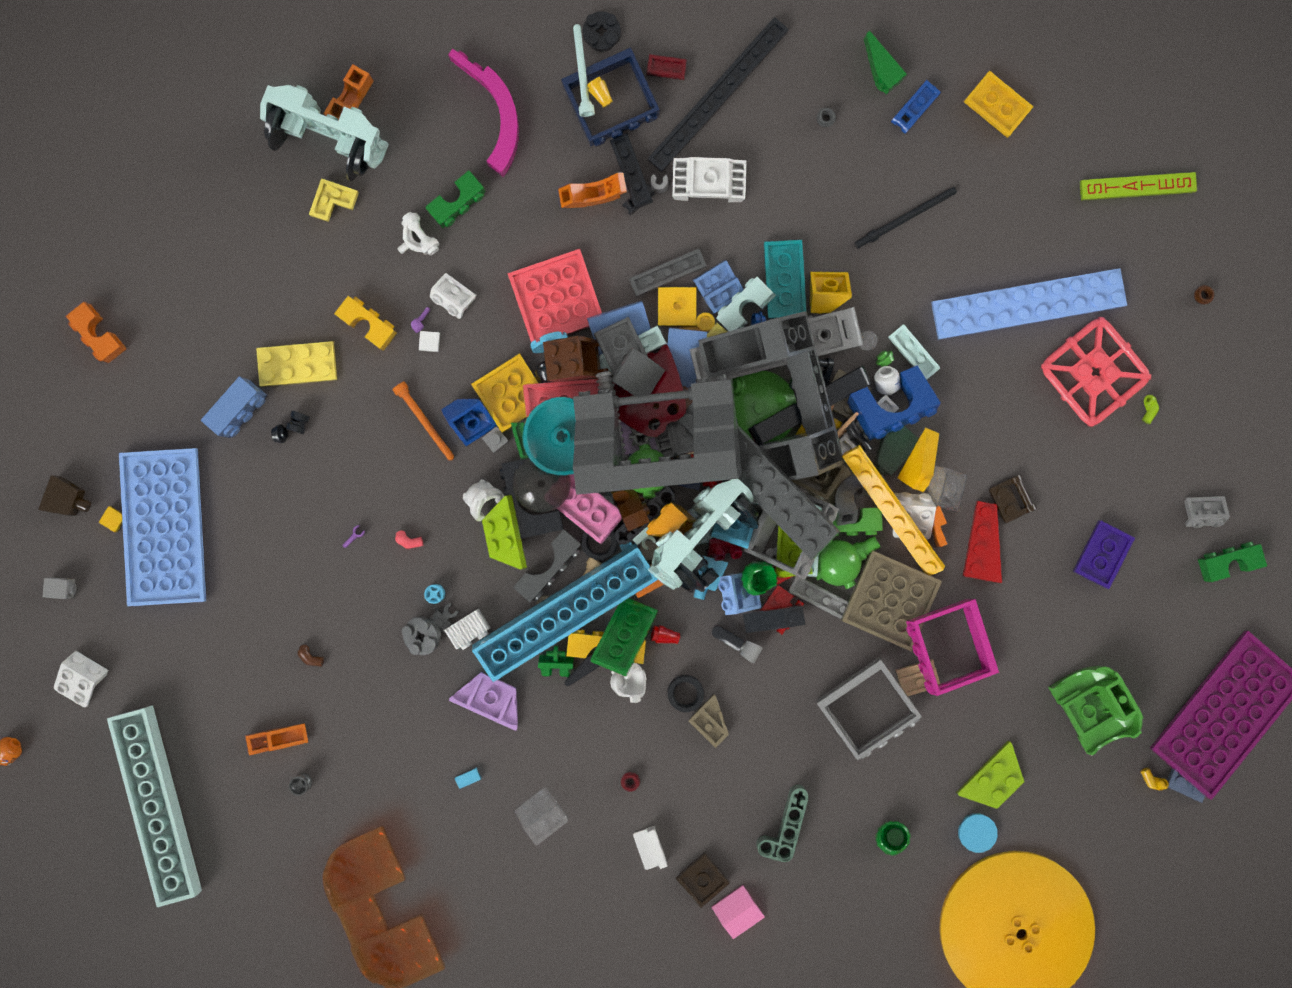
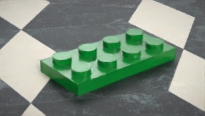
(624, 636)

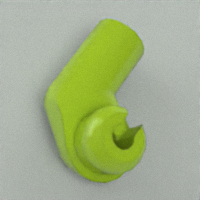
(1151, 407)

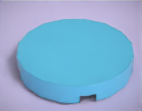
(538, 347)
(977, 833)

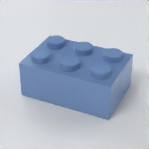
(234, 408)

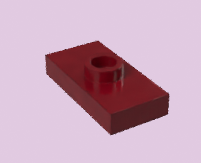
(666, 67)

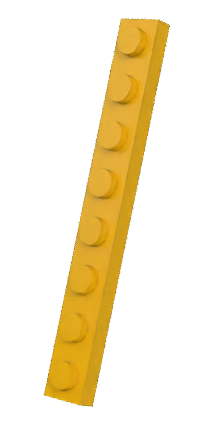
(893, 510)

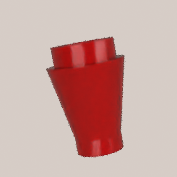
(664, 635)

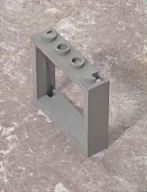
(766, 526)
(881, 739)

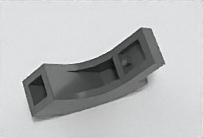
(845, 499)

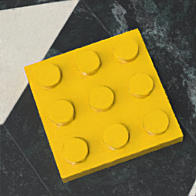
(503, 391)

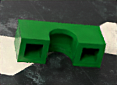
(446, 212)
(1215, 566)

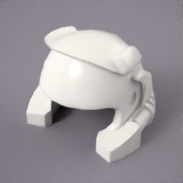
(478, 495)
(630, 686)

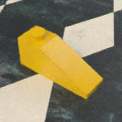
(921, 462)

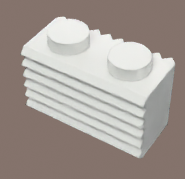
(467, 629)

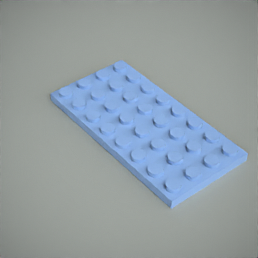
(162, 527)

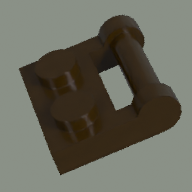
(1006, 501)

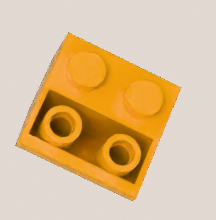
(672, 518)

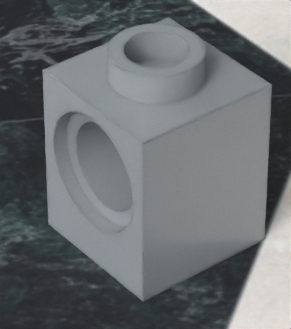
(59, 588)

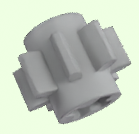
(639, 440)

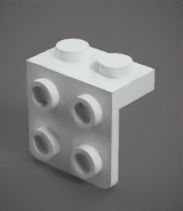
(920, 509)
(78, 678)

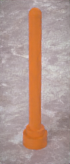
(402, 391)

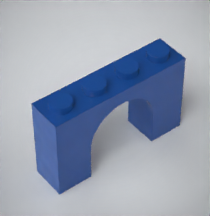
(878, 422)

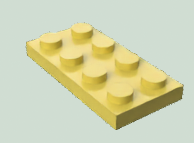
(296, 364)

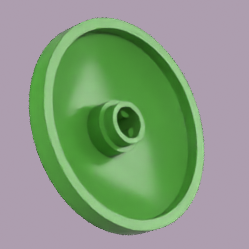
(763, 397)

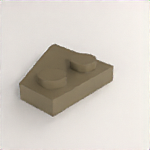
(710, 721)

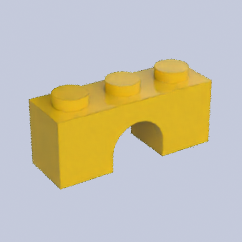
(352, 312)

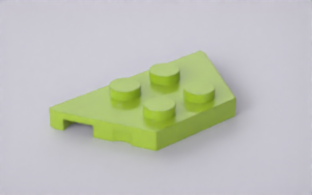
(503, 534)
(995, 779)

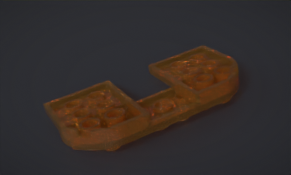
(383, 954)

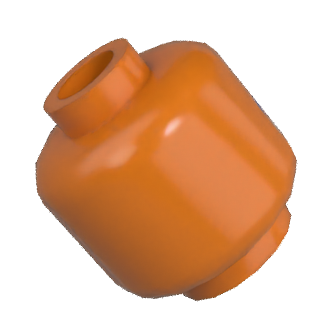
(9, 751)

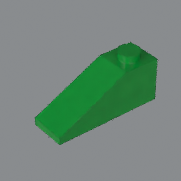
(884, 68)

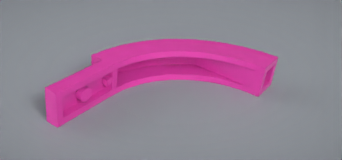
(508, 139)

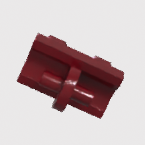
(719, 548)

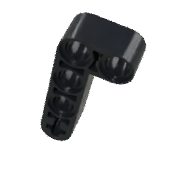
(658, 502)

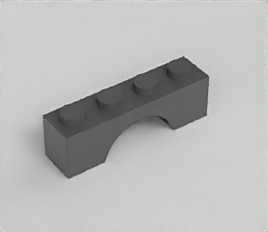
(531, 584)

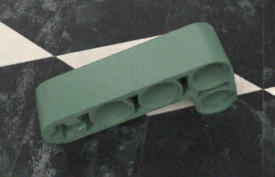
(786, 823)

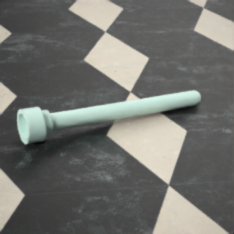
(586, 108)

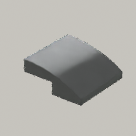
(637, 374)

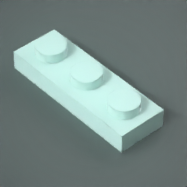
(913, 351)

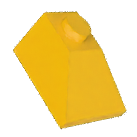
(828, 291)

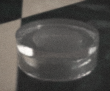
(869, 340)

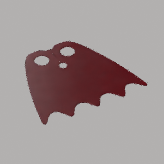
(639, 415)

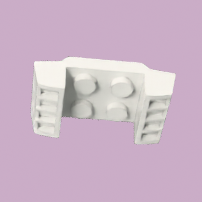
(709, 178)

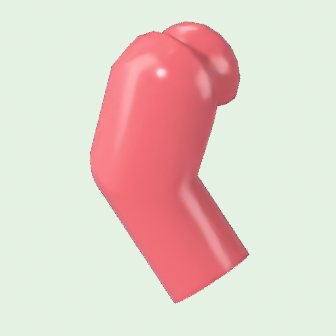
(406, 542)

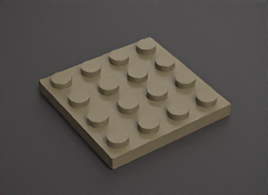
(888, 597)

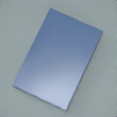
(634, 311)
(679, 344)

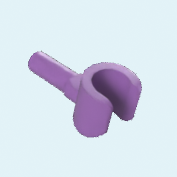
(416, 324)
(353, 536)

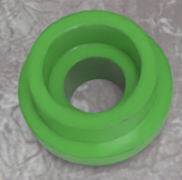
(884, 358)
(739, 386)

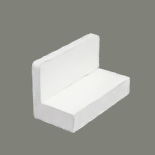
(650, 848)

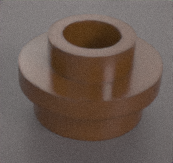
(1209, 294)

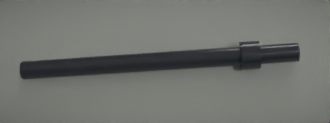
(874, 235)

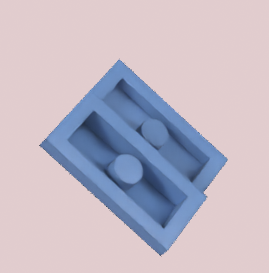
(718, 286)

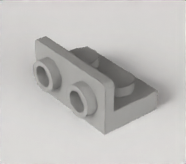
(1206, 511)

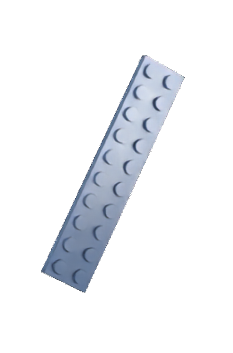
(1029, 304)

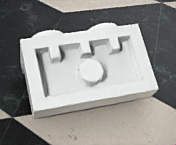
(452, 295)

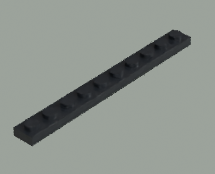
(718, 94)

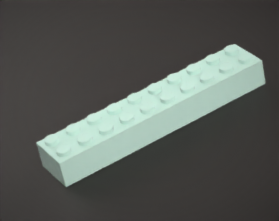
(154, 806)

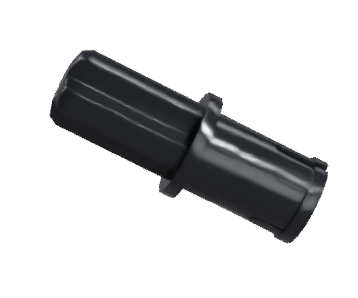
(857, 436)

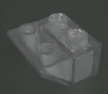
(541, 816)

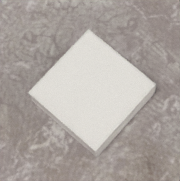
(429, 341)

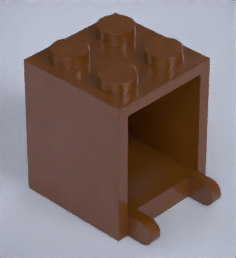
(572, 359)

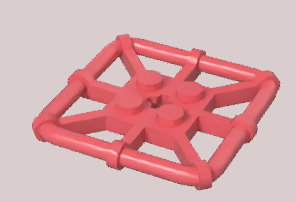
(1107, 371)

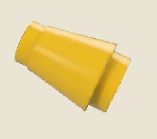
(600, 91)

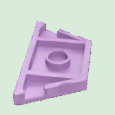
(490, 699)

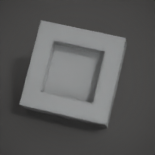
(495, 439)

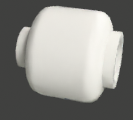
(887, 380)

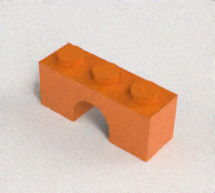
(355, 88)
(84, 320)

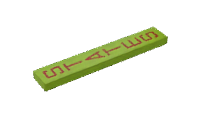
(1138, 186)

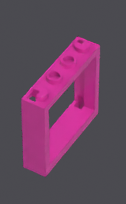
(980, 641)

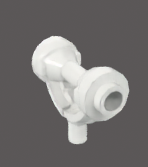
(411, 223)

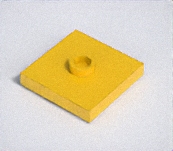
(676, 306)

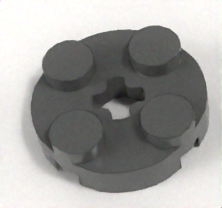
(412, 639)

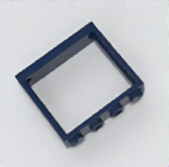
(599, 69)

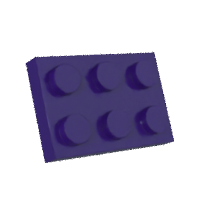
(1103, 554)

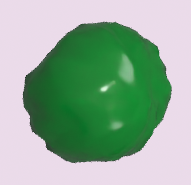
(758, 577)
(892, 837)

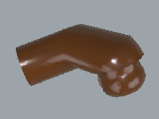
(307, 658)

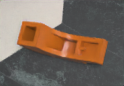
(592, 193)

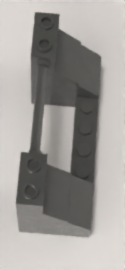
(773, 340)
(598, 449)

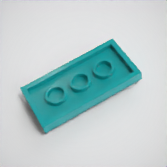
(785, 277)

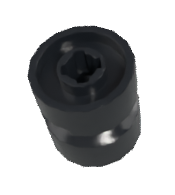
(708, 574)

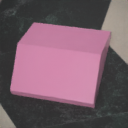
(737, 912)

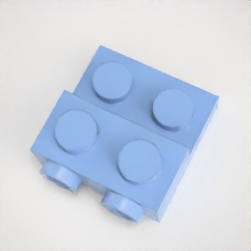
(735, 597)

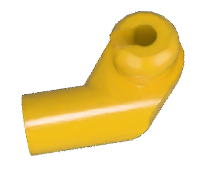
(1154, 782)

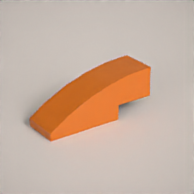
(276, 739)

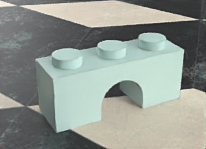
(755, 292)

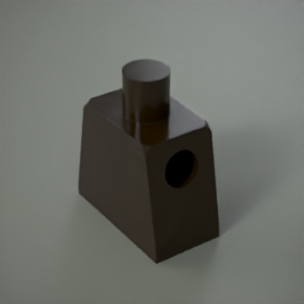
(63, 497)

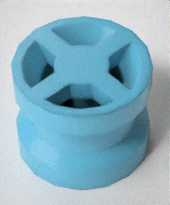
(432, 595)

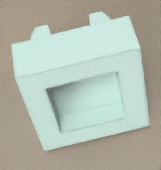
(642, 537)

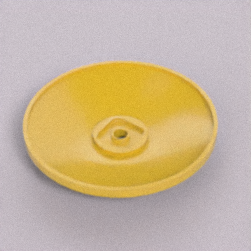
(1009, 895)

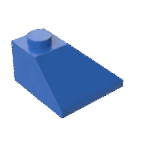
(468, 419)

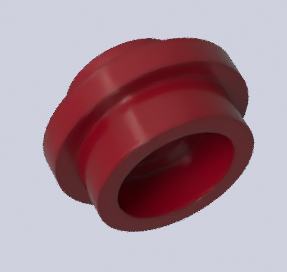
(628, 787)

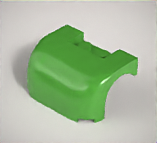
(1098, 706)

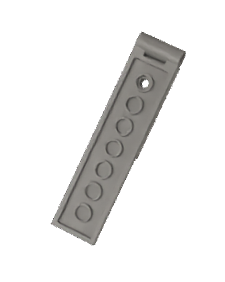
(841, 333)

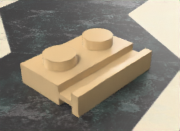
(912, 679)

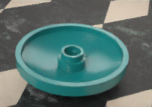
(550, 435)

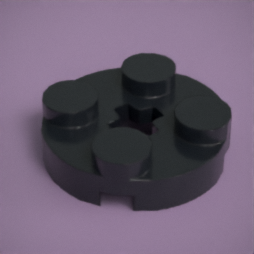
(594, 23)

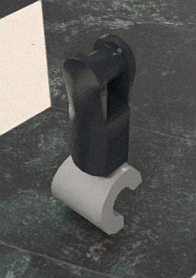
(654, 187)
(748, 650)

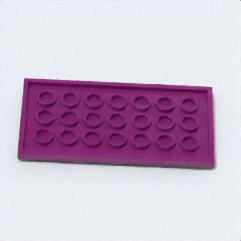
(1226, 715)

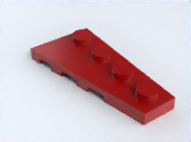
(984, 548)

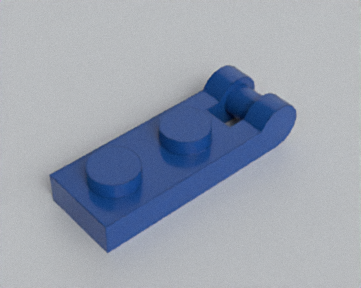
(916, 106)

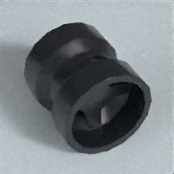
(295, 426)

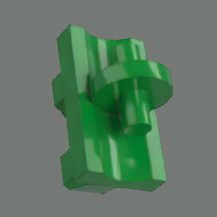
(555, 660)

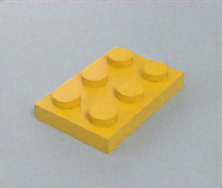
(998, 104)

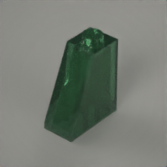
(894, 450)

